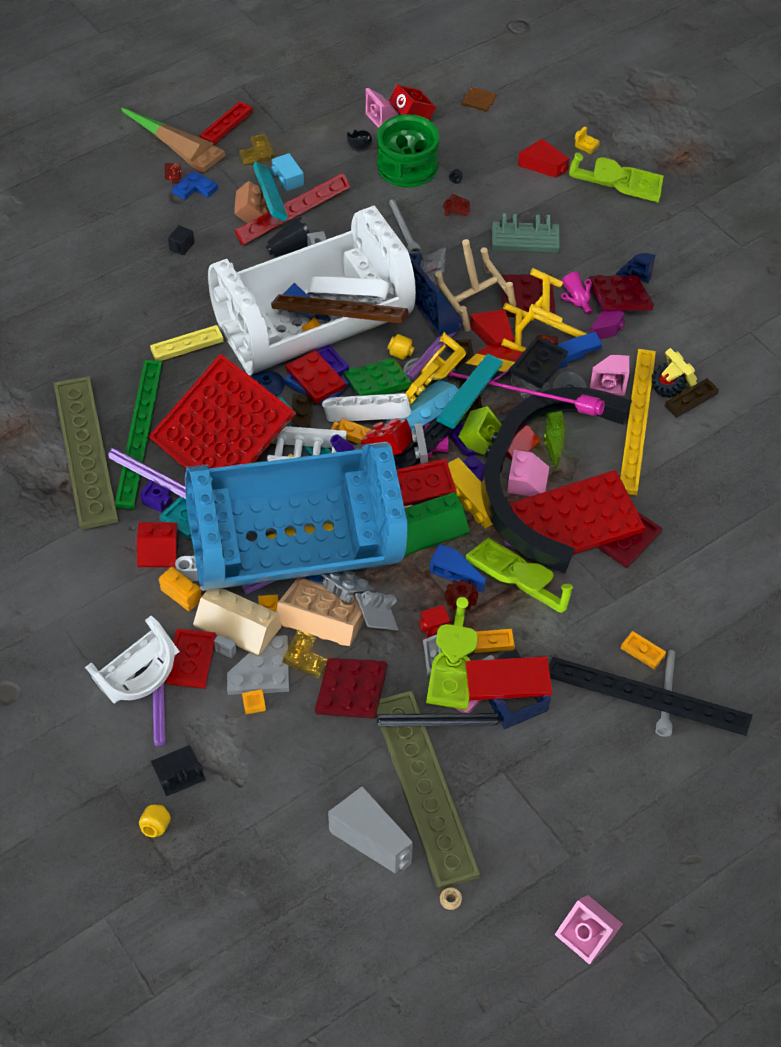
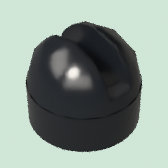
(455, 180)

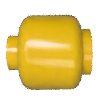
(400, 347)
(154, 820)

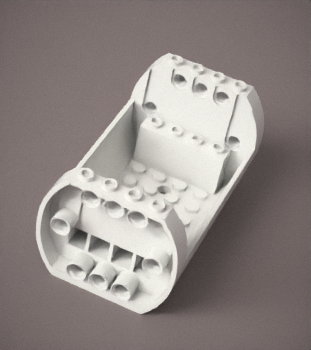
(245, 297)

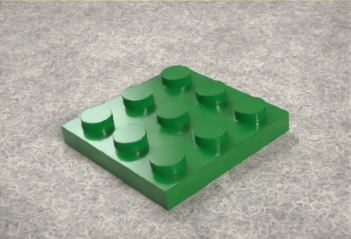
(378, 378)

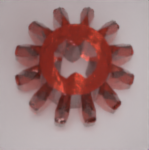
(461, 589)

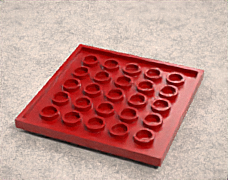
(222, 419)

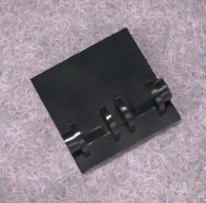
(178, 770)

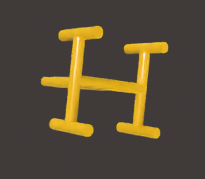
(536, 312)

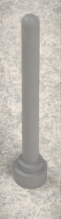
(412, 247)
(664, 725)

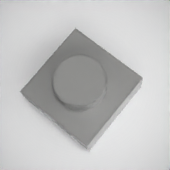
(225, 646)

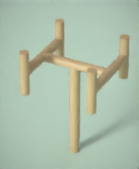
(475, 287)

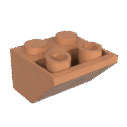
(250, 202)

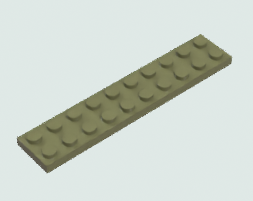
(85, 453)
(428, 796)

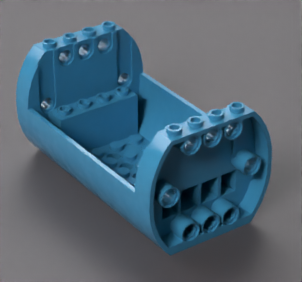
(347, 489)

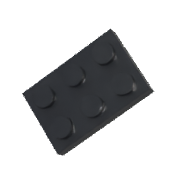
(538, 362)

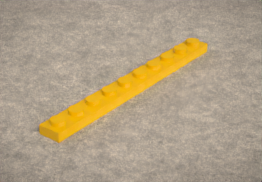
(637, 420)

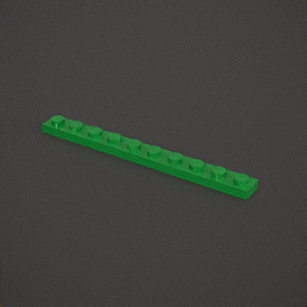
(139, 432)

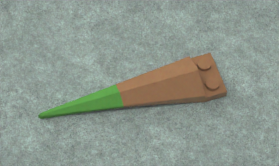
(193, 149)

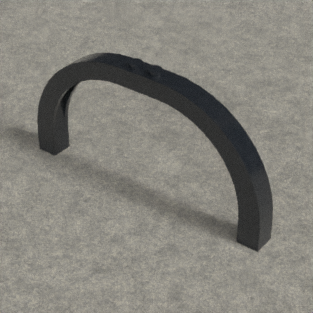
(507, 523)

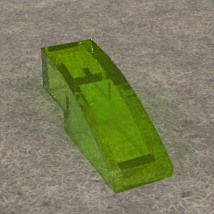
(555, 436)

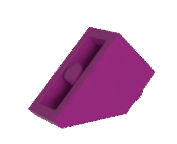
(608, 323)

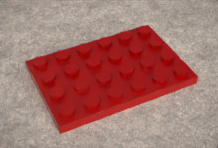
(582, 512)

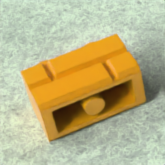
(180, 588)

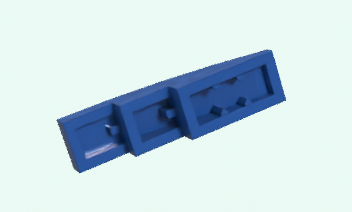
(579, 346)

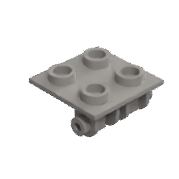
(345, 584)
(377, 609)

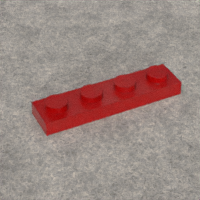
(226, 122)

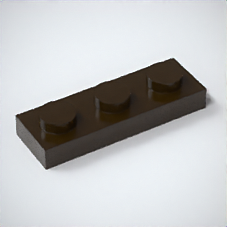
(691, 397)
(302, 407)

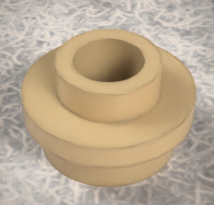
(450, 892)

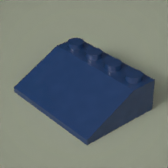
(433, 303)

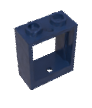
(508, 719)

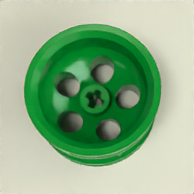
(404, 165)

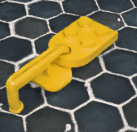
(431, 371)

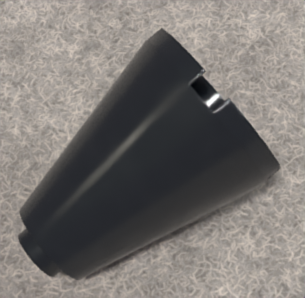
(289, 239)

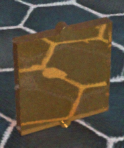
(479, 99)

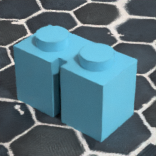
(287, 172)

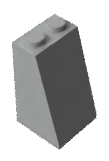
(371, 831)

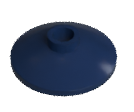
(271, 381)

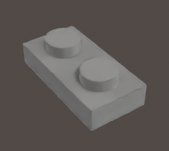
(420, 450)

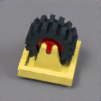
(672, 378)

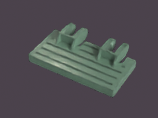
(525, 236)

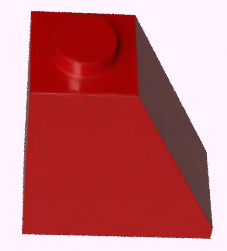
(544, 159)
(492, 327)

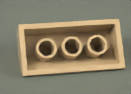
(238, 619)

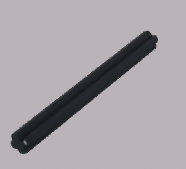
(444, 719)

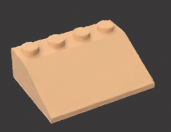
(319, 612)

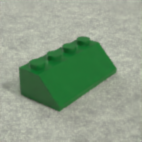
(435, 522)

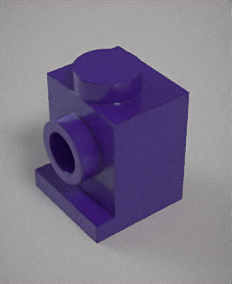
(156, 496)

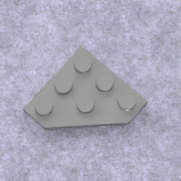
(261, 671)

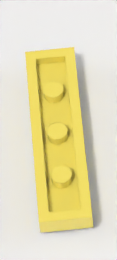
(186, 343)

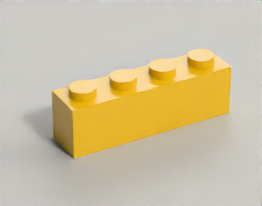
(469, 491)

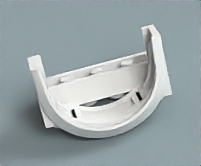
(123, 668)

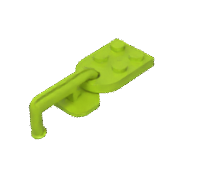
(624, 179)
(512, 568)
(448, 678)

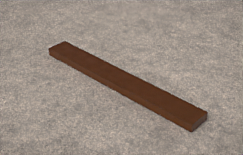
(340, 308)

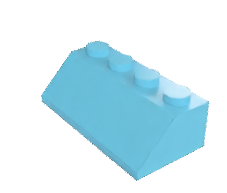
(430, 403)

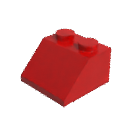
(157, 544)

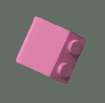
(378, 108)
(611, 375)
(527, 474)
(588, 928)

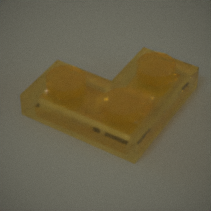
(260, 150)
(301, 658)

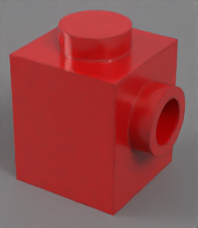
(433, 619)

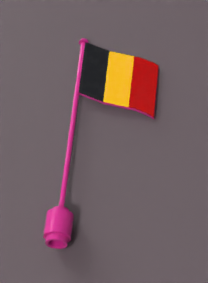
(584, 404)

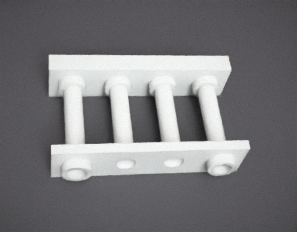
(303, 437)

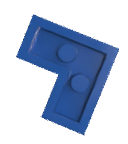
(192, 183)

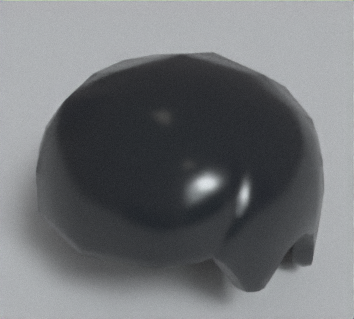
(359, 139)

